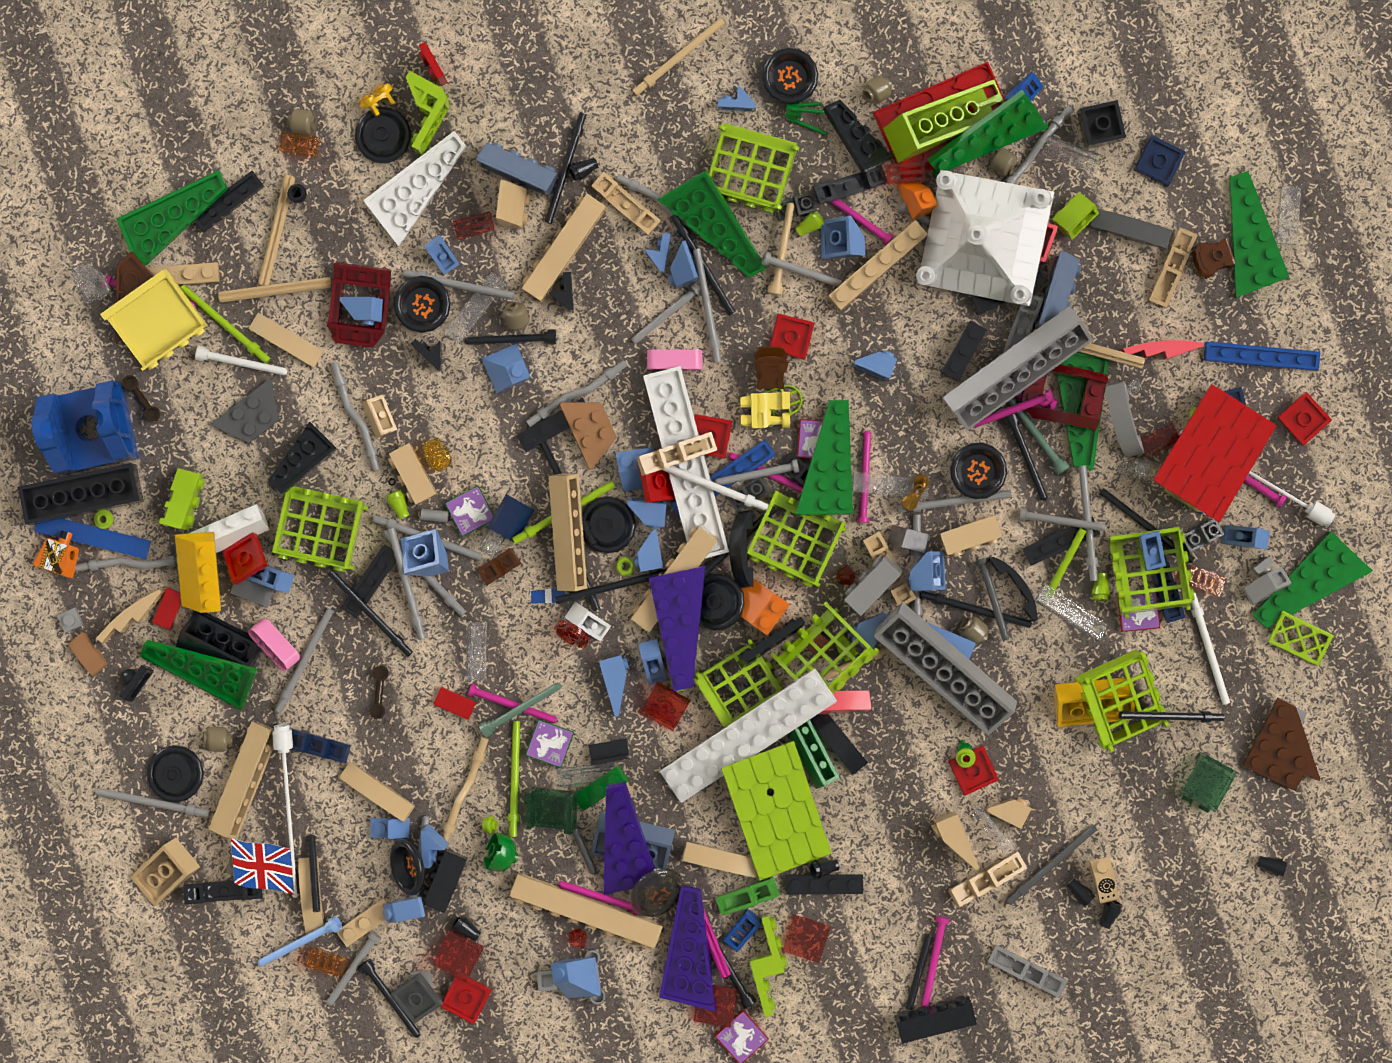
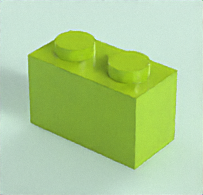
(1075, 216)

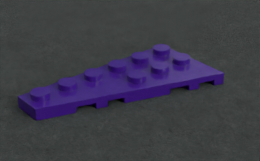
(678, 612)
(625, 846)
(687, 966)

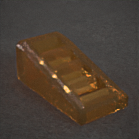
(314, 148)
(1193, 569)
(313, 950)

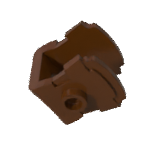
(1212, 257)
(770, 367)

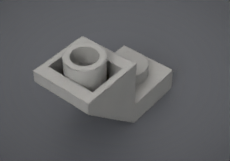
(1266, 585)

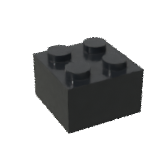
(1101, 124)

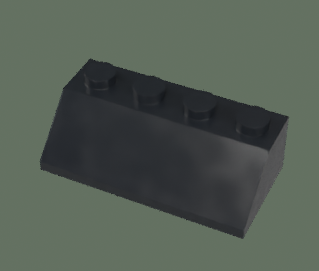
(218, 639)

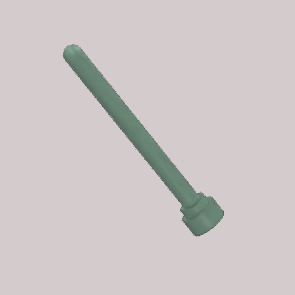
(1058, 464)
(488, 727)

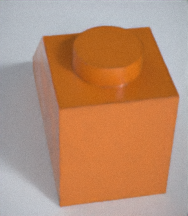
(917, 198)

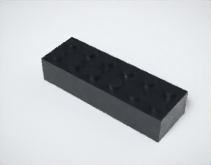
(80, 494)

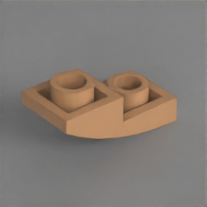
(87, 654)

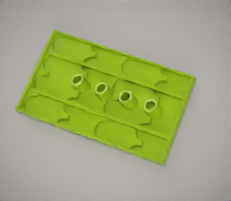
(782, 827)

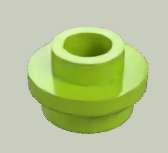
(109, 519)
(619, 566)
(961, 753)
(489, 825)

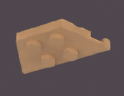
(590, 429)

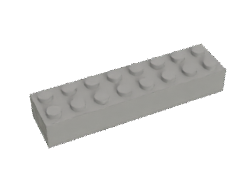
(1018, 368)
(945, 668)

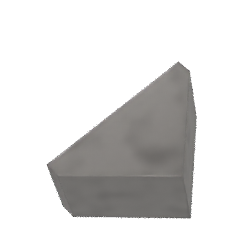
(908, 538)

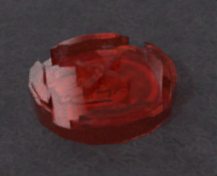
(572, 633)

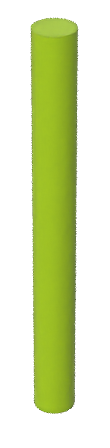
(1068, 557)

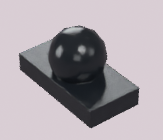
(134, 681)

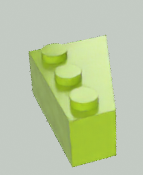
(183, 499)

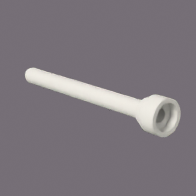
(203, 353)

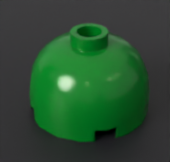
(501, 853)

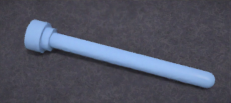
(333, 925)

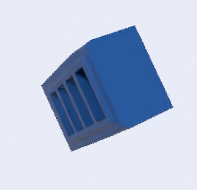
(1022, 85)
(737, 926)

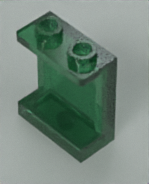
(1208, 783)
(551, 809)

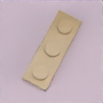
(362, 923)

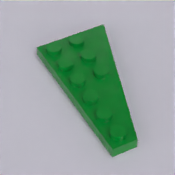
(1003, 126)
(709, 215)
(158, 223)
(1252, 240)
(1081, 440)
(829, 474)
(1319, 574)
(214, 675)

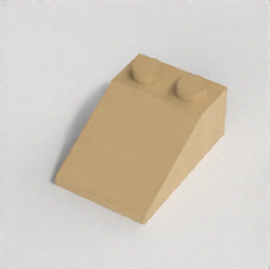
(512, 205)
(952, 833)
(165, 871)

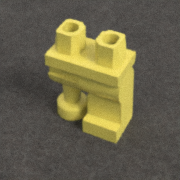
(761, 407)

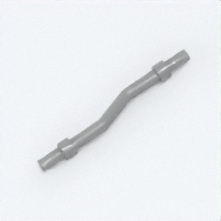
(1056, 124)
(634, 186)
(609, 374)
(370, 451)
(94, 565)

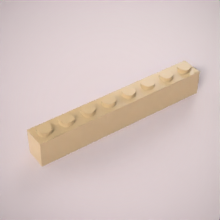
(586, 910)

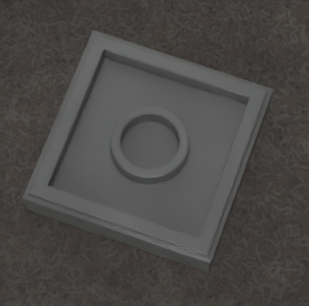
(416, 998)

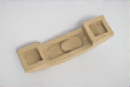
(625, 203)
(286, 340)
(900, 588)
(311, 919)

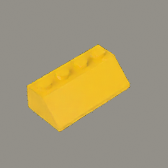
(198, 571)
(1072, 708)

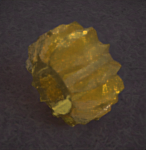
(436, 454)

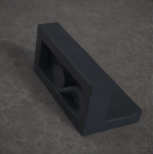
(609, 751)

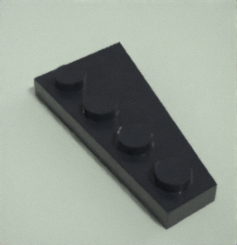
(861, 145)
(301, 459)

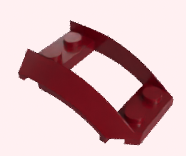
(359, 276)
(1090, 404)

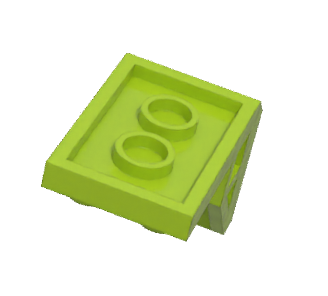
(425, 94)

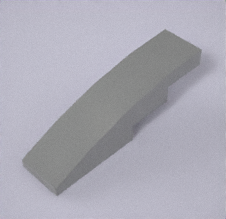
(1027, 971)

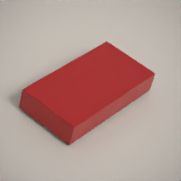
(168, 609)
(455, 703)

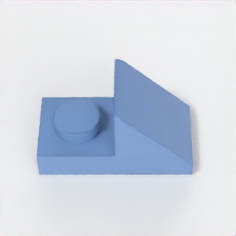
(743, 102)
(441, 254)
(659, 258)
(1152, 550)
(390, 828)
(430, 843)

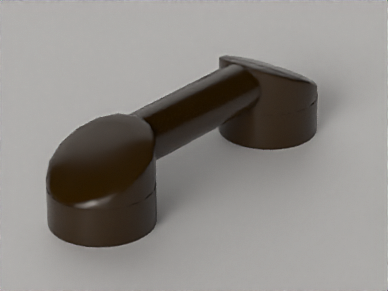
(131, 384)
(377, 710)

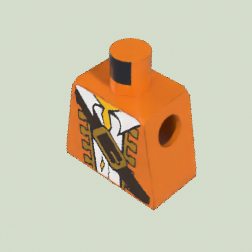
(58, 555)

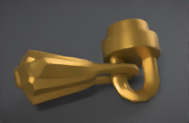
(910, 501)

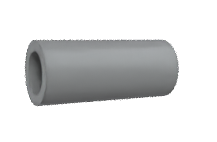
(434, 515)

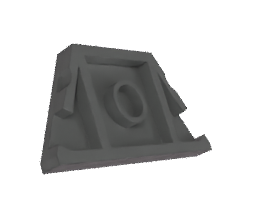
(251, 415)

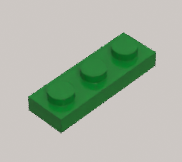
(597, 789)

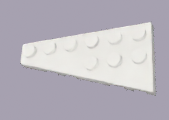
(409, 192)

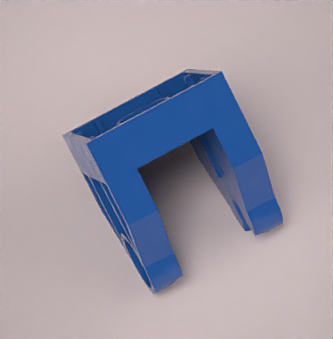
(59, 421)

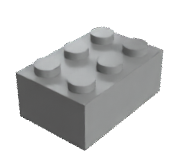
(872, 584)

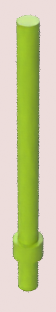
(253, 348)
(530, 531)
(513, 816)

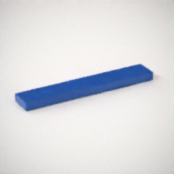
(1261, 356)
(745, 463)
(97, 537)

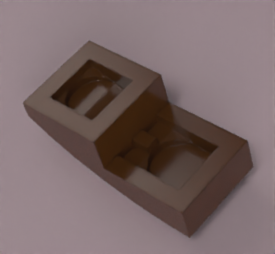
(499, 566)

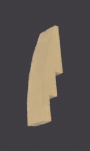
(1173, 267)
(676, 453)
(136, 611)
(377, 791)
(719, 859)
(987, 879)

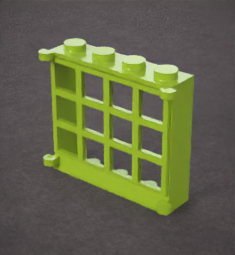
(757, 139)
(325, 500)
(791, 506)
(1121, 576)
(807, 637)
(715, 700)
(1096, 710)

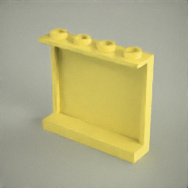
(155, 319)

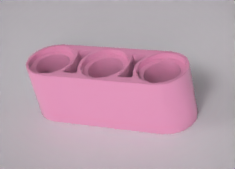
(673, 358)
(274, 644)

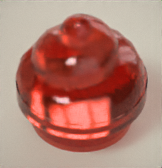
(845, 575)
(578, 938)

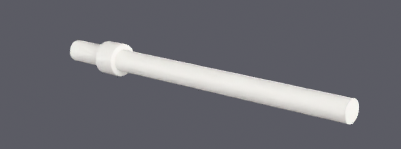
(748, 500)
(1198, 613)

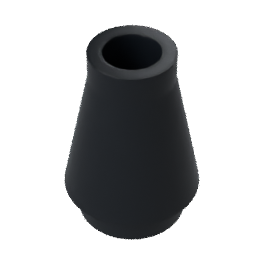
(582, 168)
(294, 190)
(1272, 865)
(821, 868)
(1081, 893)
(1110, 913)
(466, 928)

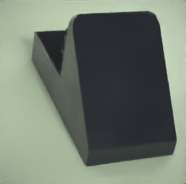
(565, 298)
(434, 356)

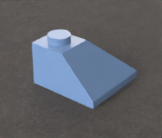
(841, 239)
(683, 268)
(877, 364)
(506, 368)
(629, 468)
(424, 554)
(928, 573)
(576, 977)

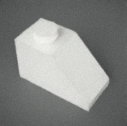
(587, 621)

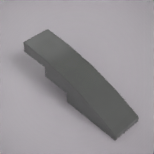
(1132, 228)

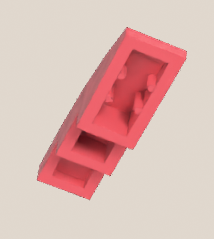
(1168, 348)
(849, 701)

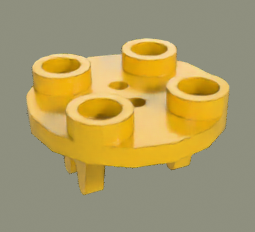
(380, 91)

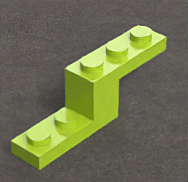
(768, 965)

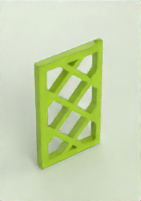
(1286, 645)

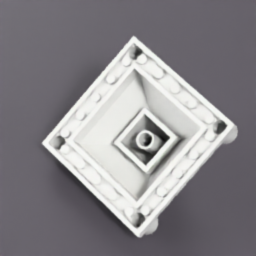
(985, 238)

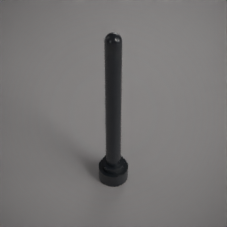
(548, 337)
(1013, 422)
(369, 970)
(746, 998)

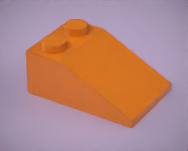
(762, 607)

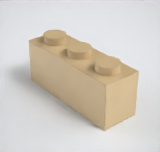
(412, 474)
(970, 536)

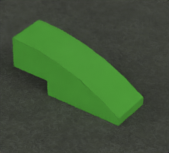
(747, 896)

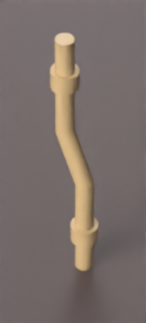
(478, 757)

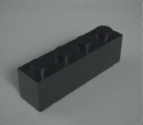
(935, 1019)

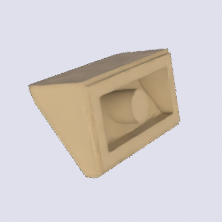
(379, 416)

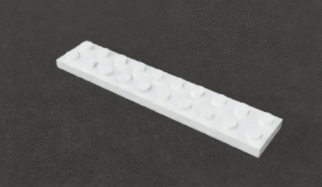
(676, 424)
(748, 735)

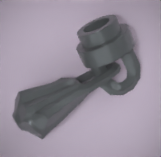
(718, 678)

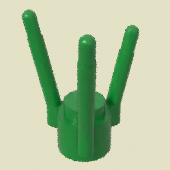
(795, 111)

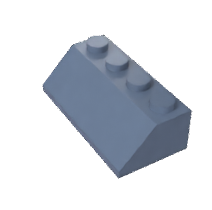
(517, 169)
(1058, 287)
(657, 838)

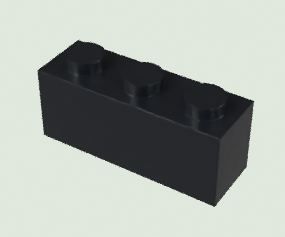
(963, 351)
(444, 880)

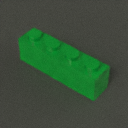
(813, 755)

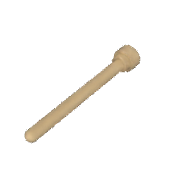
(776, 285)

